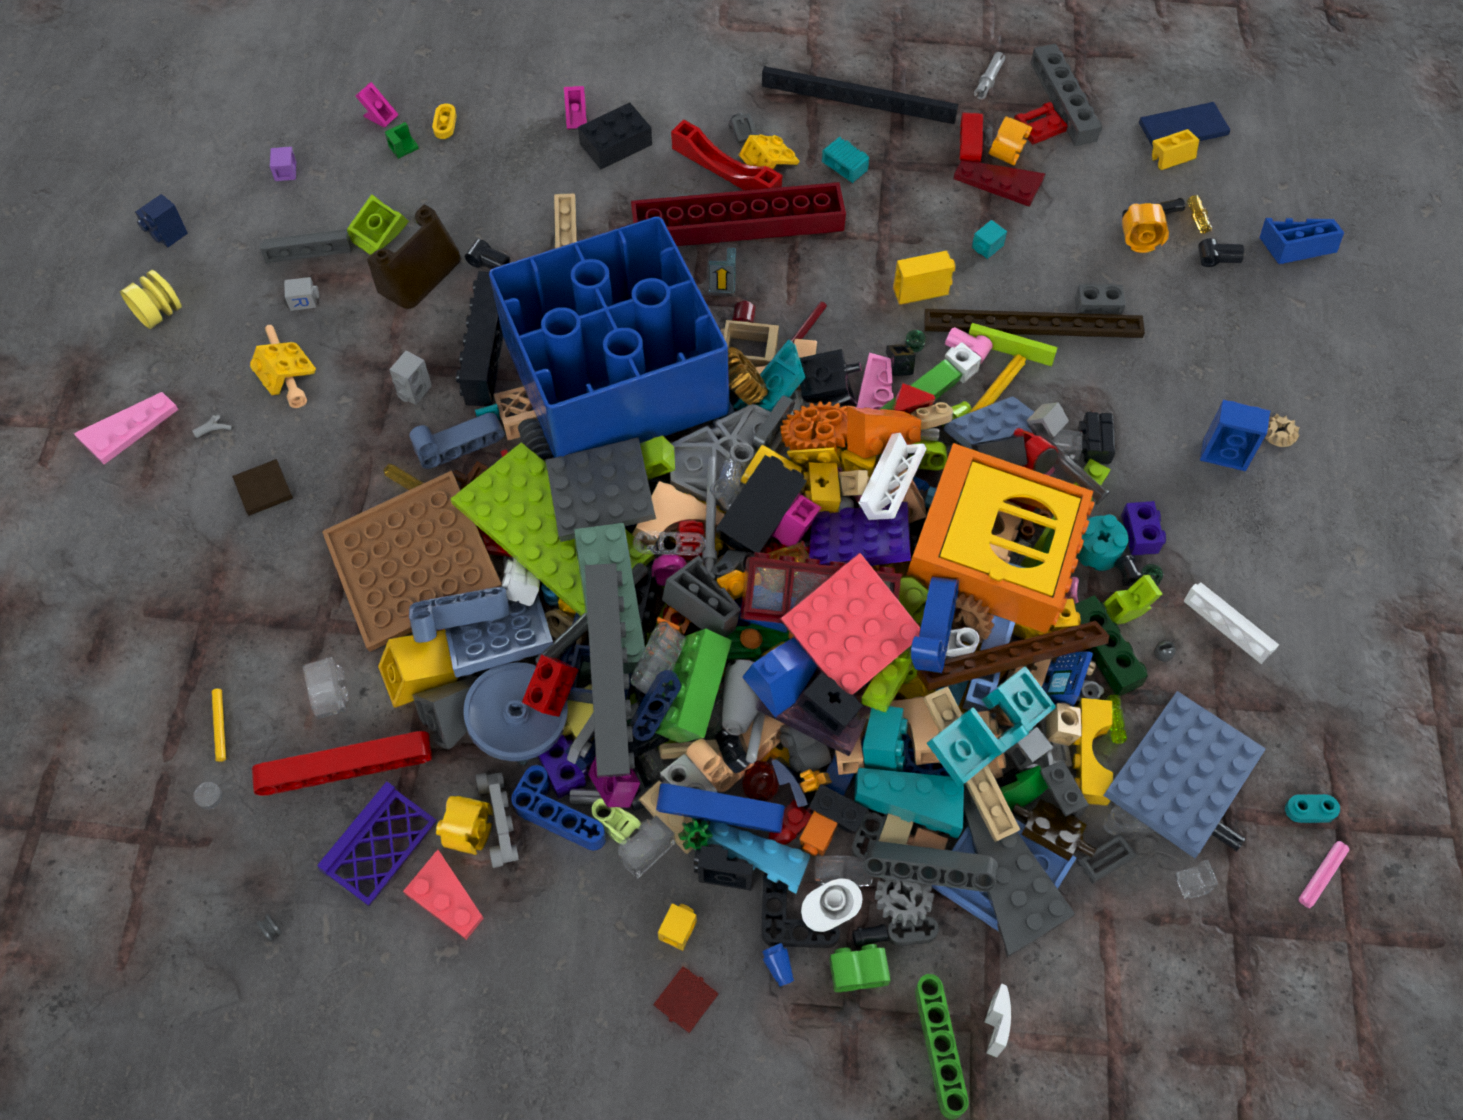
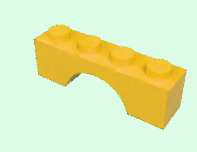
(1090, 774)

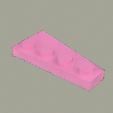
(876, 383)
(124, 428)

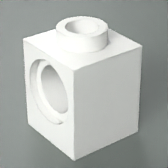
(964, 360)

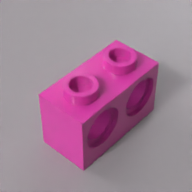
(796, 521)

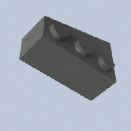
(700, 599)

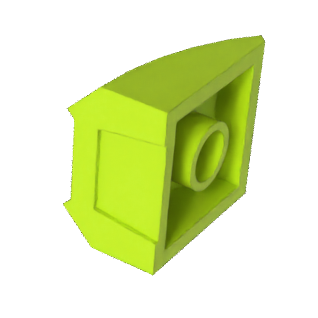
(375, 225)

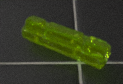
(1119, 734)

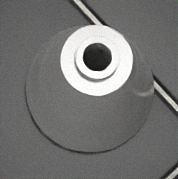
(738, 699)

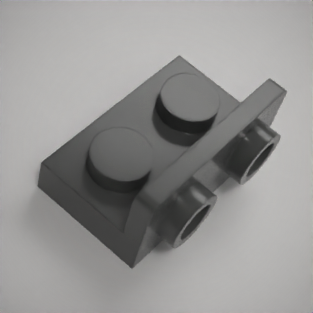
(1064, 789)

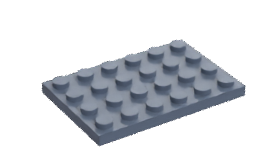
(1185, 774)

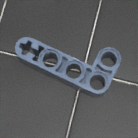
(455, 441)
(456, 610)

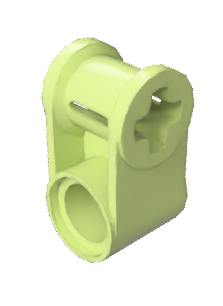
(618, 824)

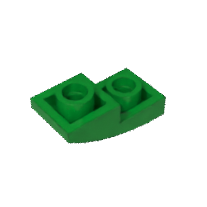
(1026, 788)

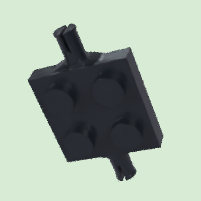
(826, 374)

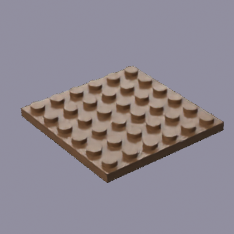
(408, 554)

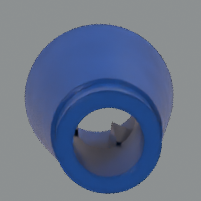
(778, 963)

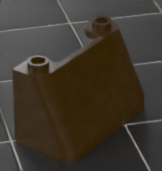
(418, 264)

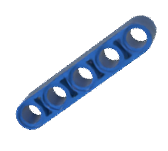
(720, 808)

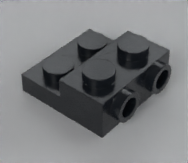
(715, 869)

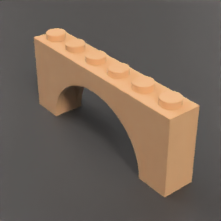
(672, 508)

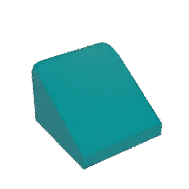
(489, 409)

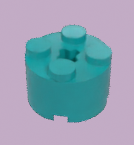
(1103, 542)

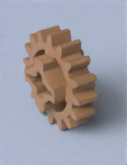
(972, 615)

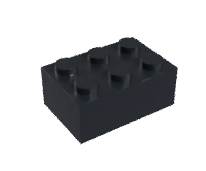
(615, 135)

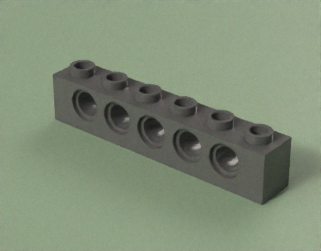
(1066, 94)

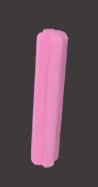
(1323, 874)

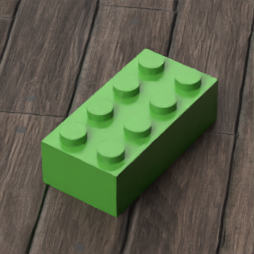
(700, 675)

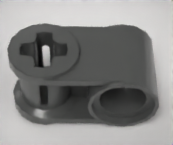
(731, 561)

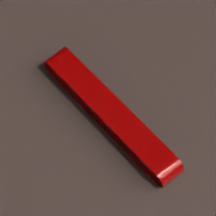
(341, 763)

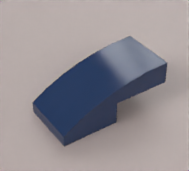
(787, 775)

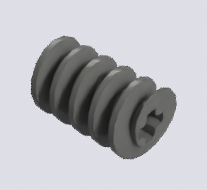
(534, 438)

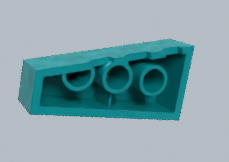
(913, 797)

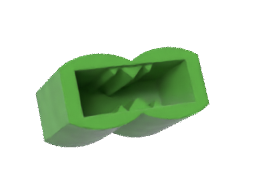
(859, 968)

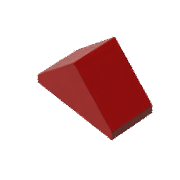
(911, 399)

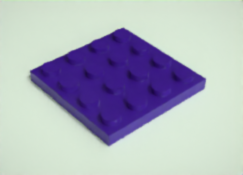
(850, 532)

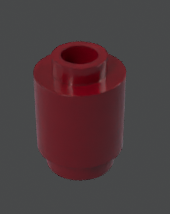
(744, 312)

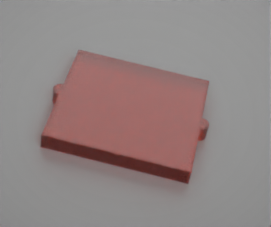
(686, 999)

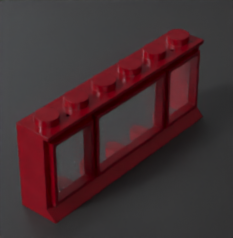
(779, 585)

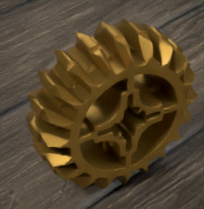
(745, 378)

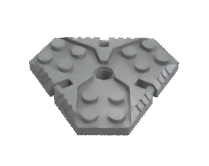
(735, 444)

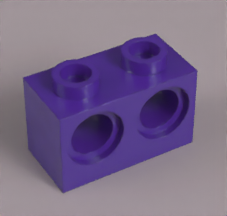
(1140, 528)
(559, 766)

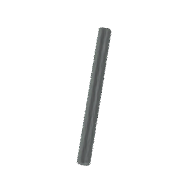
(580, 626)

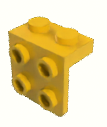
(279, 361)

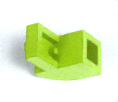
(1132, 603)

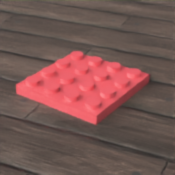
(852, 625)

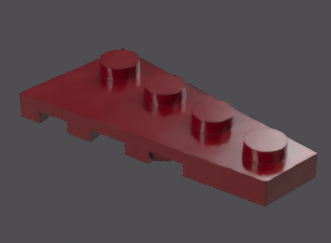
(1006, 182)

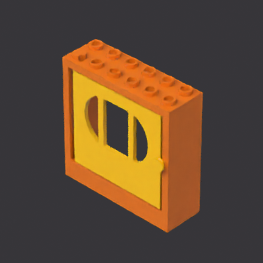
(1013, 593)

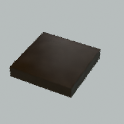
(262, 487)

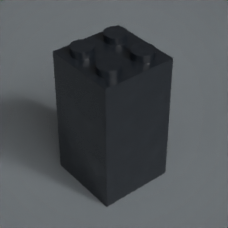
(760, 506)

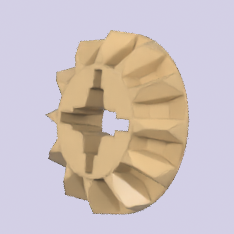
(1282, 438)

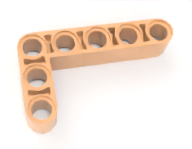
(712, 763)

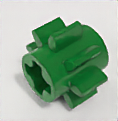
(689, 832)

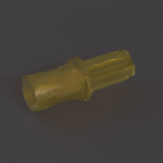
(1199, 214)

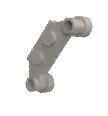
(504, 851)

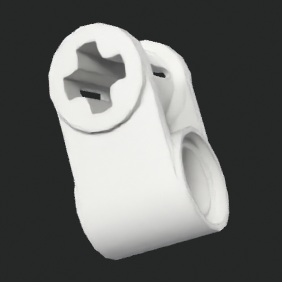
(956, 647)

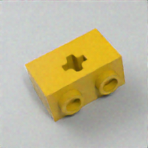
(823, 485)

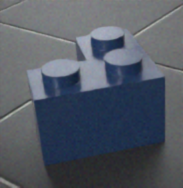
(161, 220)

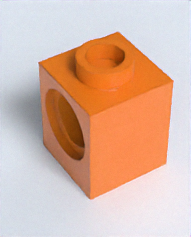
(818, 834)

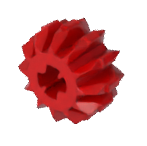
(690, 526)

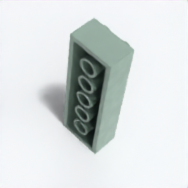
(605, 546)

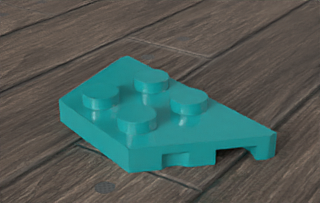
(781, 377)

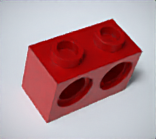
(550, 685)

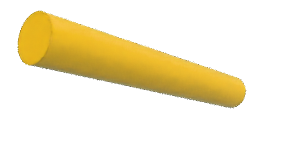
(218, 723)

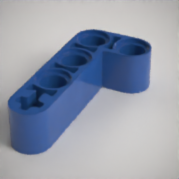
(931, 646)
(561, 813)

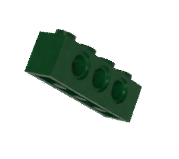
(1106, 658)

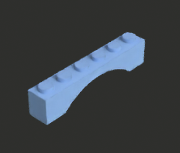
(984, 685)

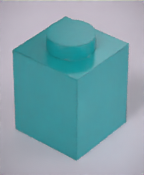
(989, 239)

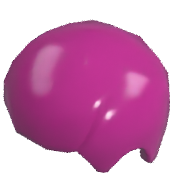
(666, 566)

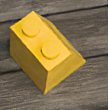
(415, 667)

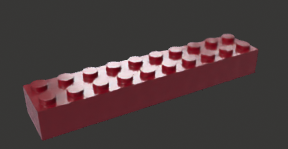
(747, 213)

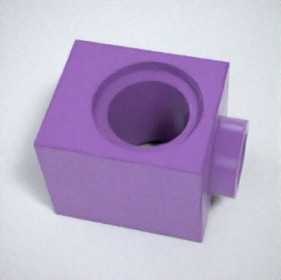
(283, 163)

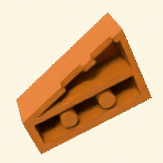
(871, 429)

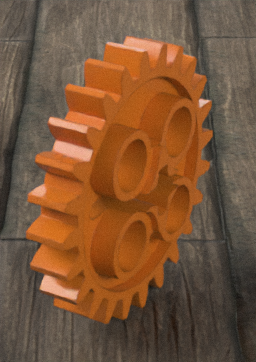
(816, 427)

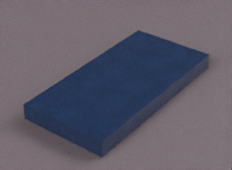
(1202, 120)

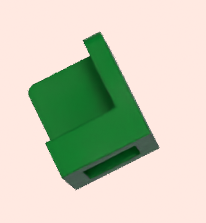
(400, 140)

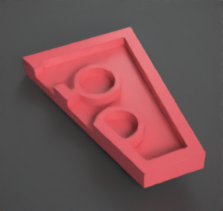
(444, 897)

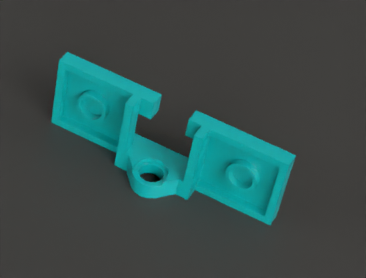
(970, 744)

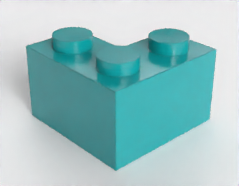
(883, 740)

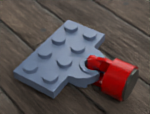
(1000, 421)

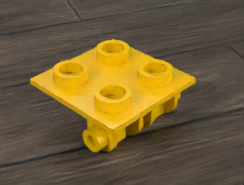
(820, 455)

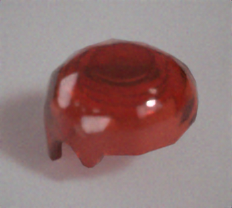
(760, 781)

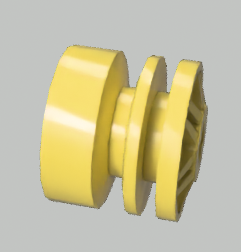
(154, 296)

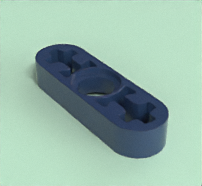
(655, 693)

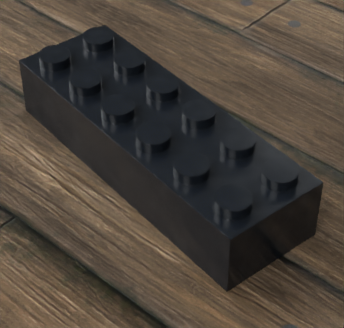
(482, 346)

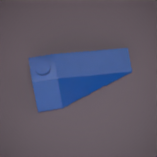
(781, 676)

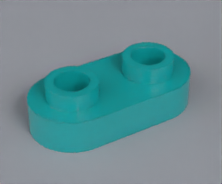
(1314, 808)

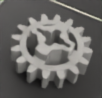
(898, 905)

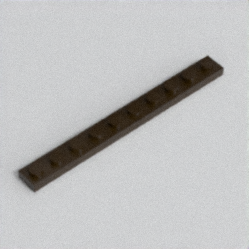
(1037, 323)

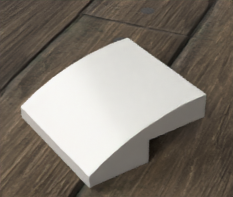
(1000, 1017)

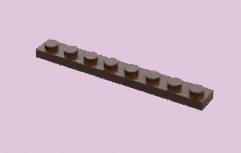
(1015, 655)

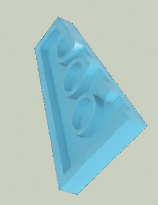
(767, 855)

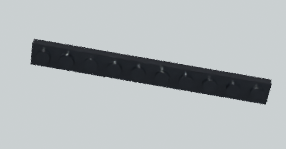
(859, 95)

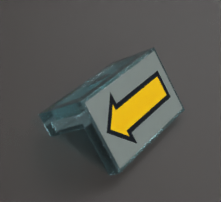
(723, 273)

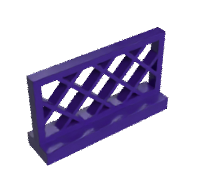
(356, 835)

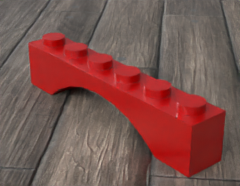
(694, 144)

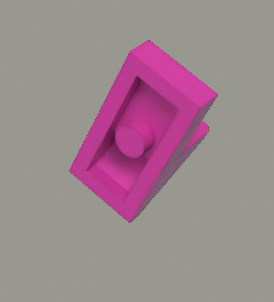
(377, 106)
(575, 106)

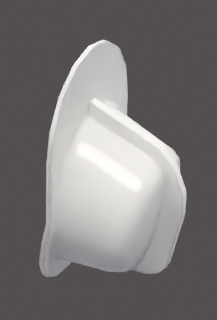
(831, 904)

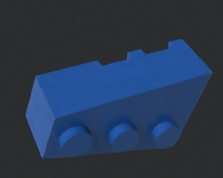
(1300, 240)

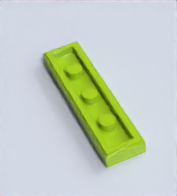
(1015, 344)

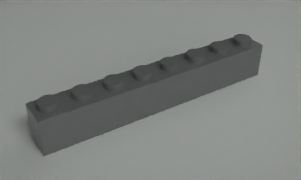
(607, 670)

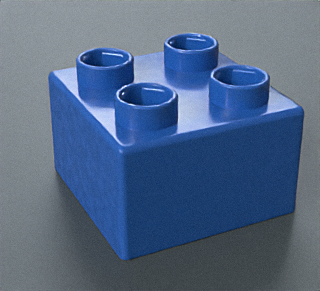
(612, 339)

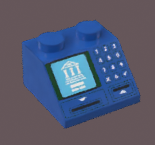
(1067, 677)

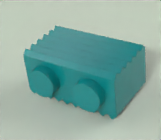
(845, 159)

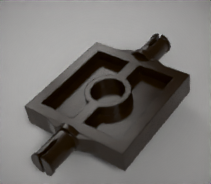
(1054, 830)

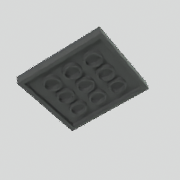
(600, 488)

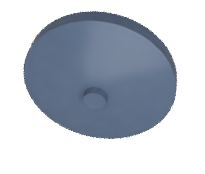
(504, 724)

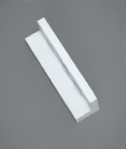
(886, 478)
(1230, 622)

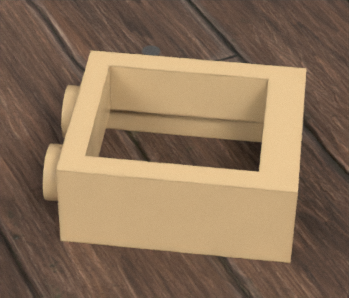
(753, 332)

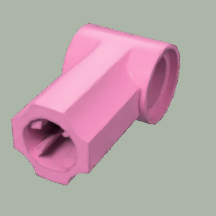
(980, 344)

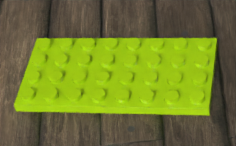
(517, 511)

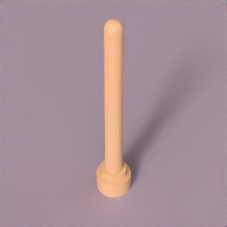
(295, 396)

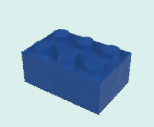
(1235, 435)

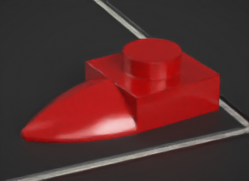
(793, 824)

